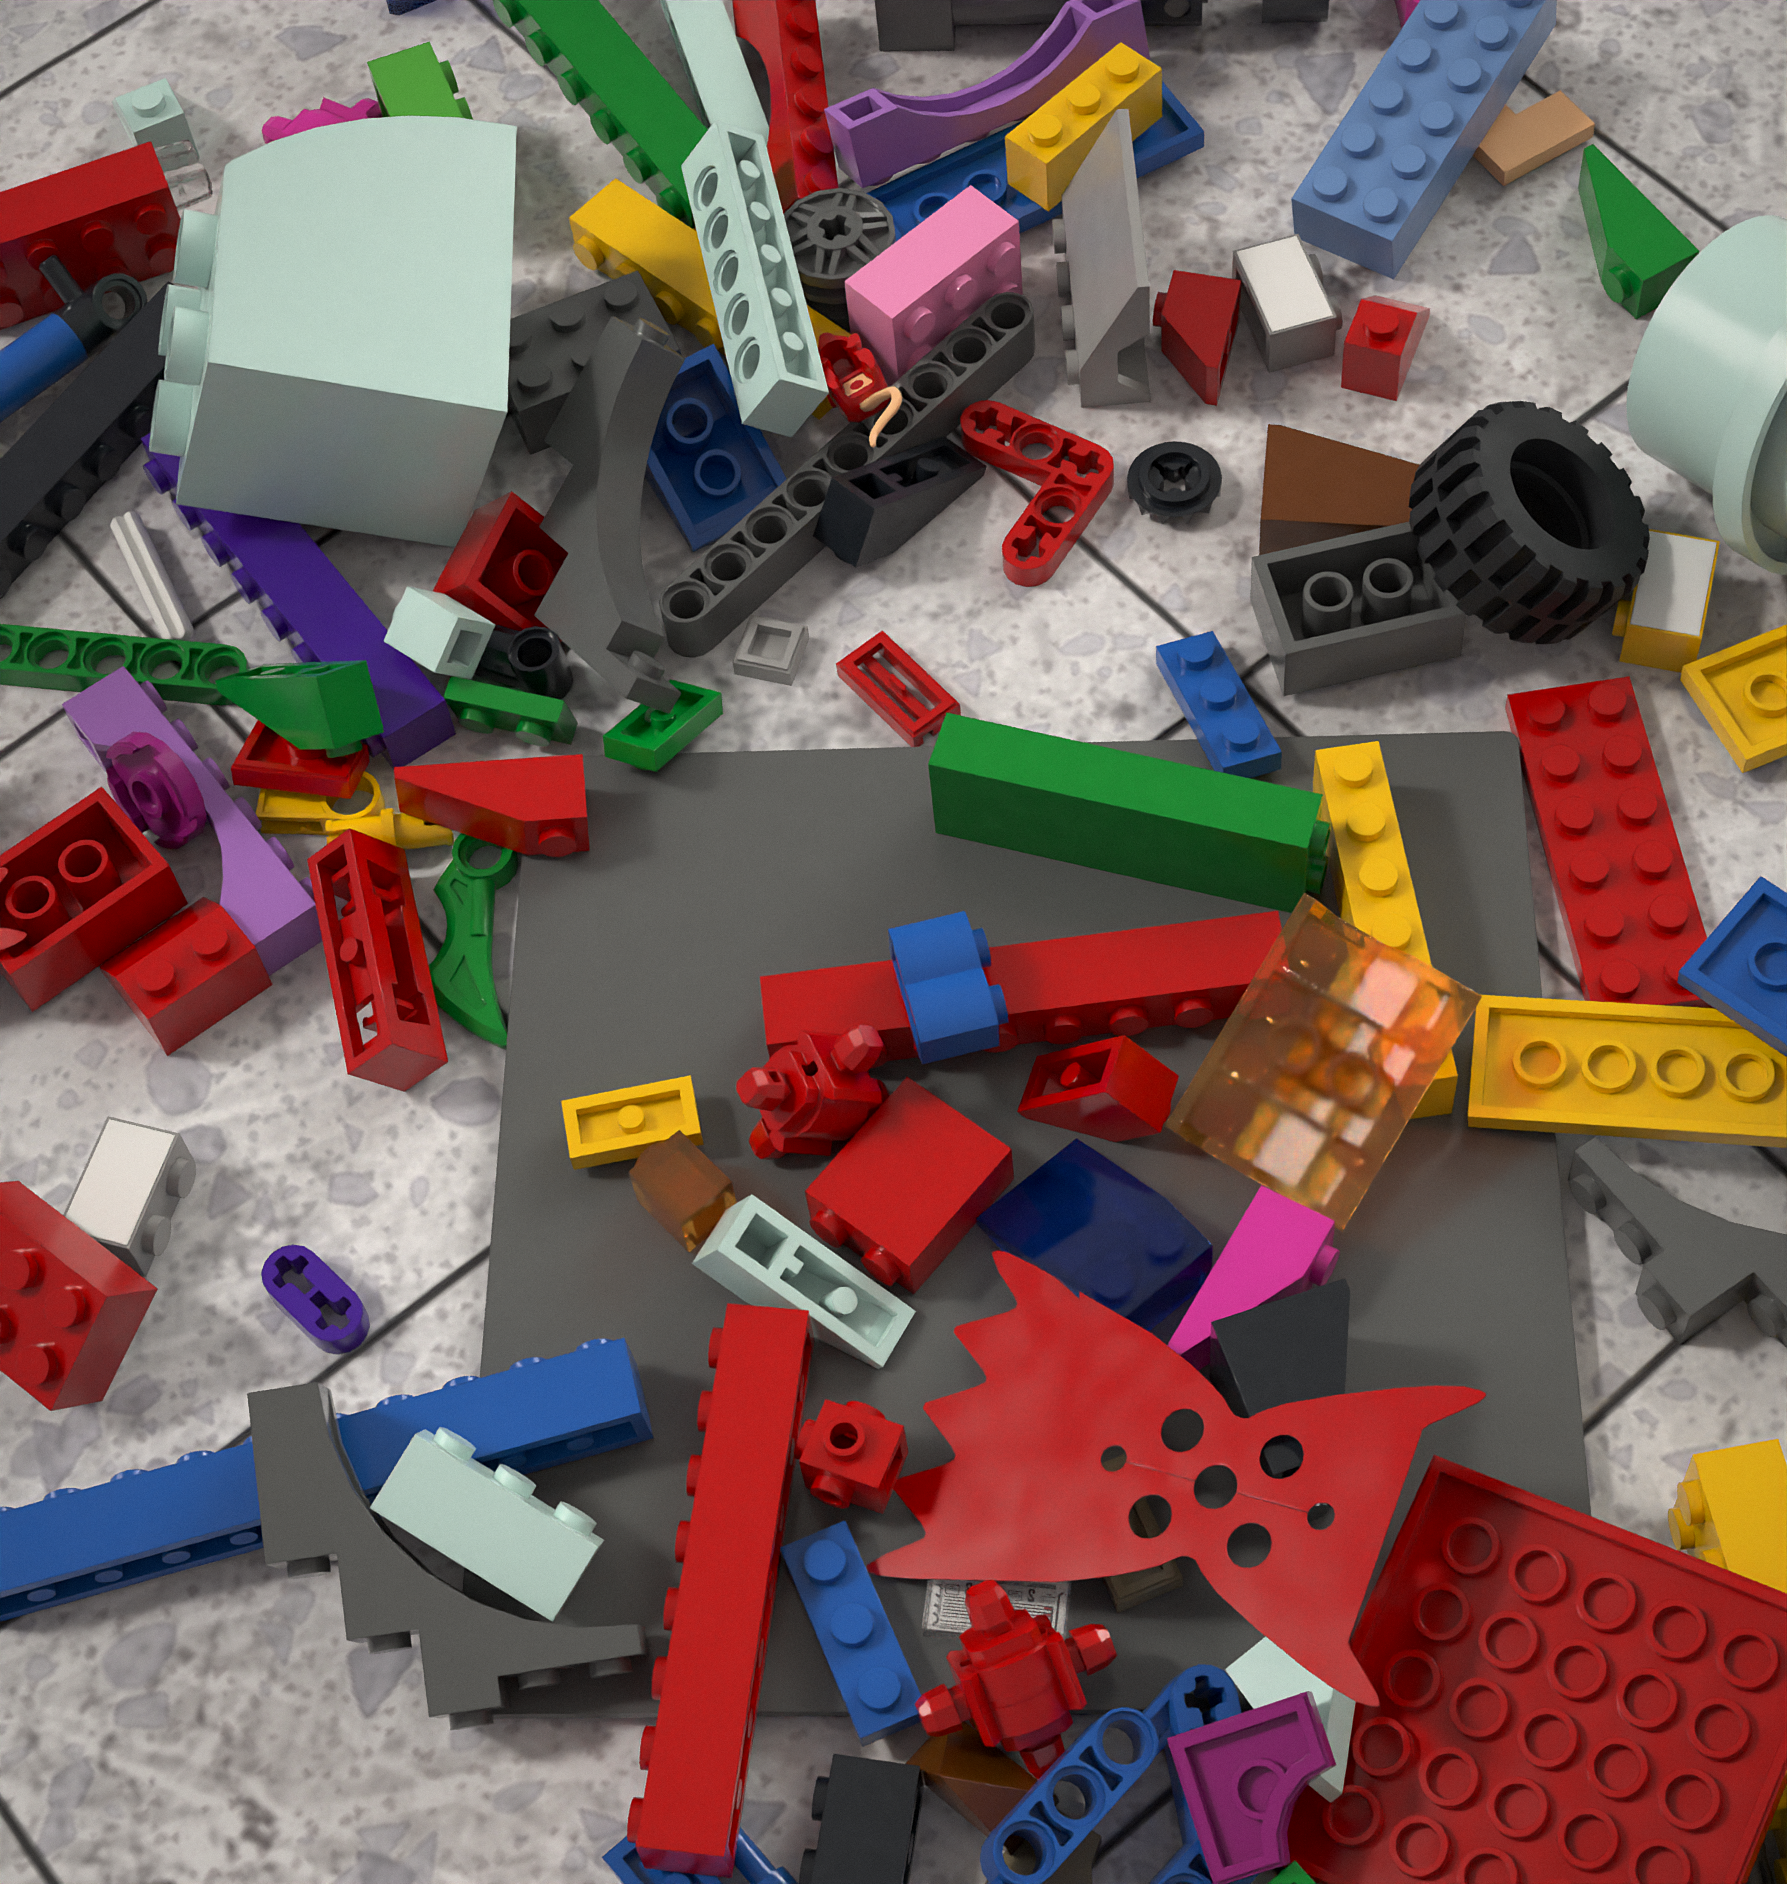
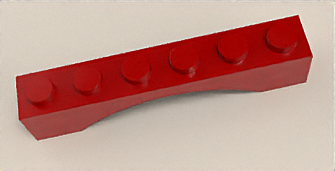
(798, 130)

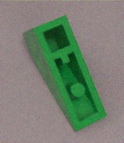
(1630, 238)
(310, 702)

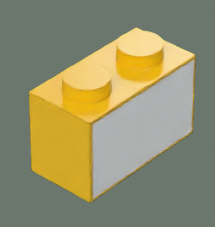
(1669, 603)

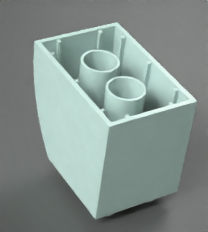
(345, 328)

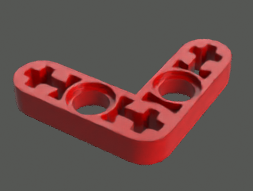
(1055, 475)

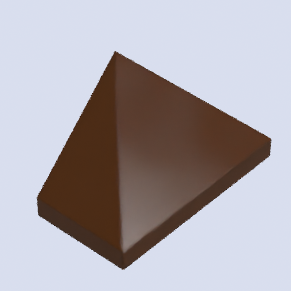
(974, 1779)

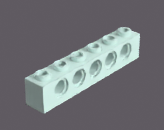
(754, 280)

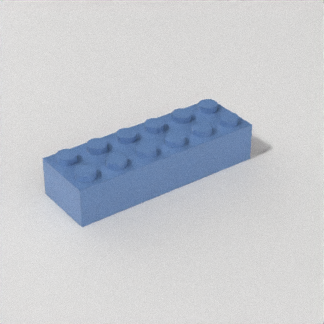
(1417, 127)

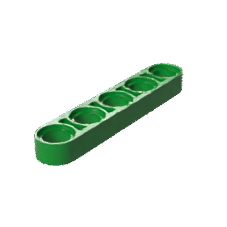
(140, 655)

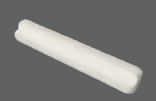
(152, 578)

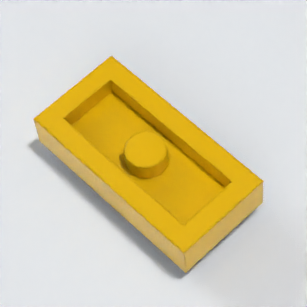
(629, 1120)

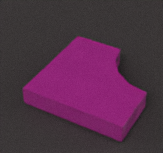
(1245, 1780)

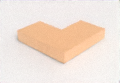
(1532, 137)

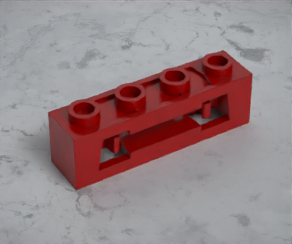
(377, 959)

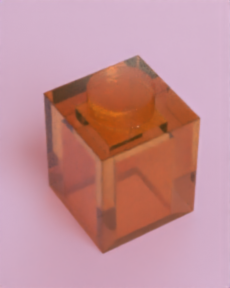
(682, 1189)

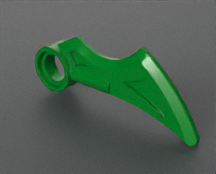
(463, 966)

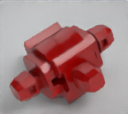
(814, 1092)
(1015, 1678)

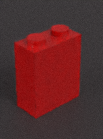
(908, 1186)

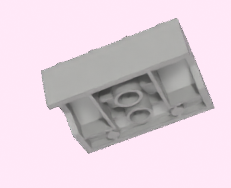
(1105, 273)

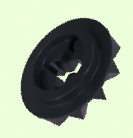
(1174, 462)

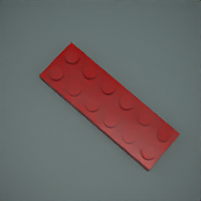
(1608, 841)

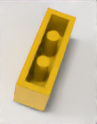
(1058, 136)

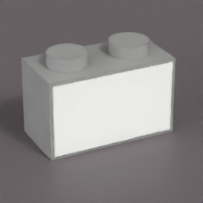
(1286, 302)
(132, 1190)

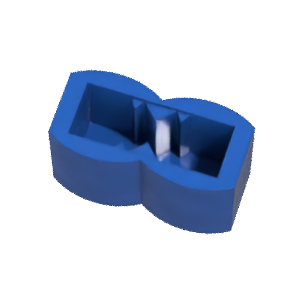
(945, 986)

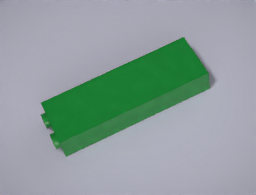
(1128, 813)

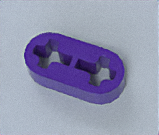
(325, 1289)

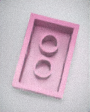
(933, 280)

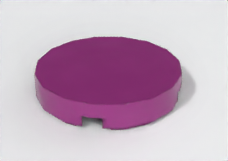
(156, 789)

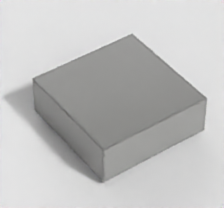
(770, 650)

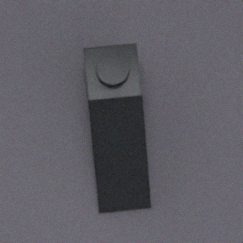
(892, 499)

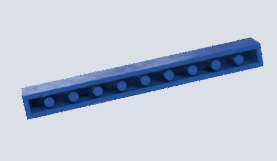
(209, 1501)

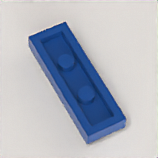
(1218, 706)
(853, 1632)

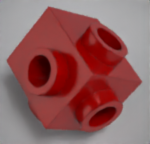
(851, 1455)

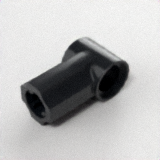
(527, 661)

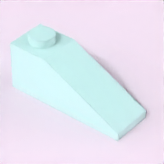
(783, 1267)

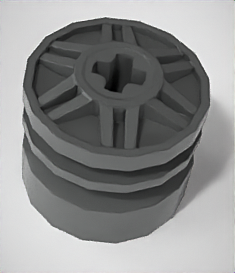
(832, 240)

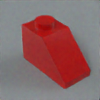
(1199, 328)
(1382, 346)
(1100, 1090)

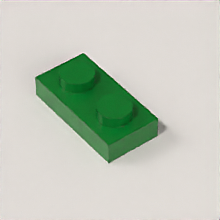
(529, 715)
(653, 737)

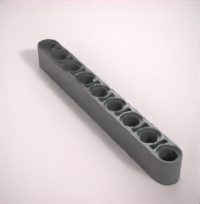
(778, 533)

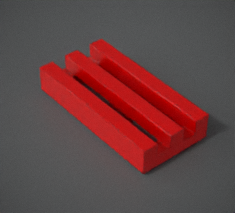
(877, 700)

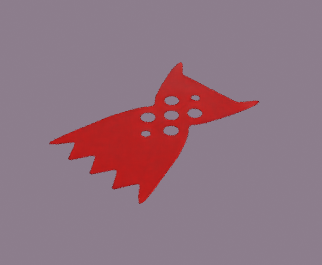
(1040, 1507)

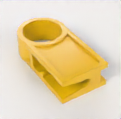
(306, 813)

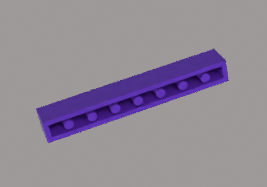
(317, 612)

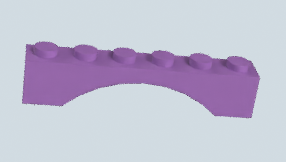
(889, 132)
(257, 879)

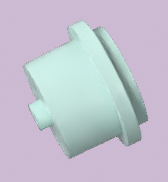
(1715, 385)

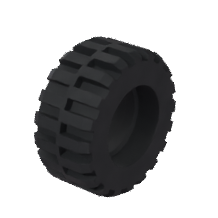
(1528, 523)

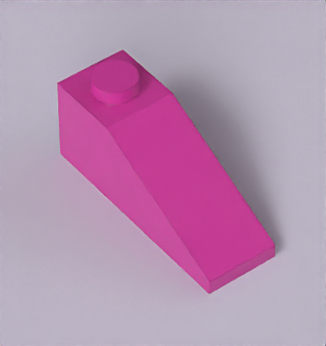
(1270, 1256)

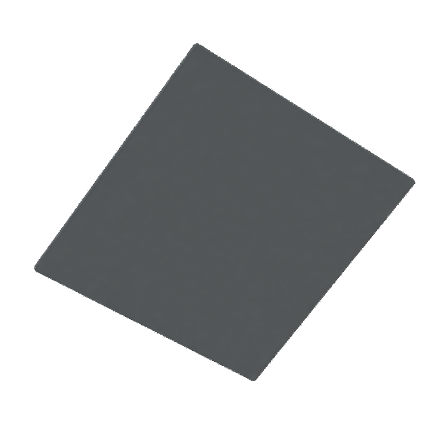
(802, 860)

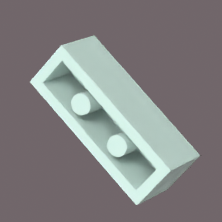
(489, 1521)

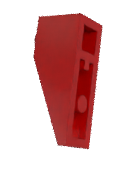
(513, 803)

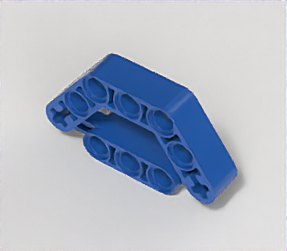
(1106, 1782)

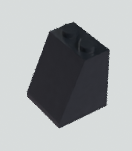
(1283, 1356)

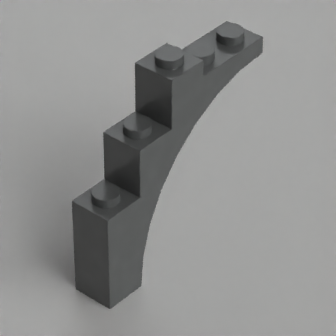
(1690, 1258)
(320, 1514)

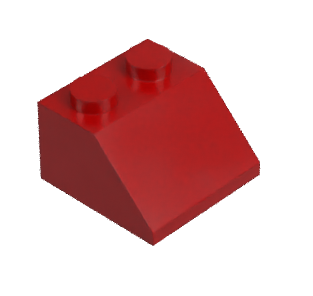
(503, 564)
(188, 974)

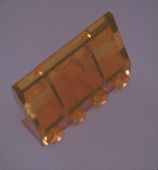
(1322, 1062)

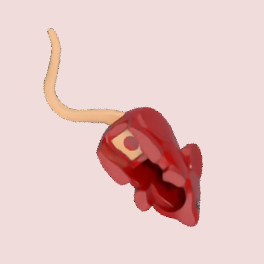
(856, 382)

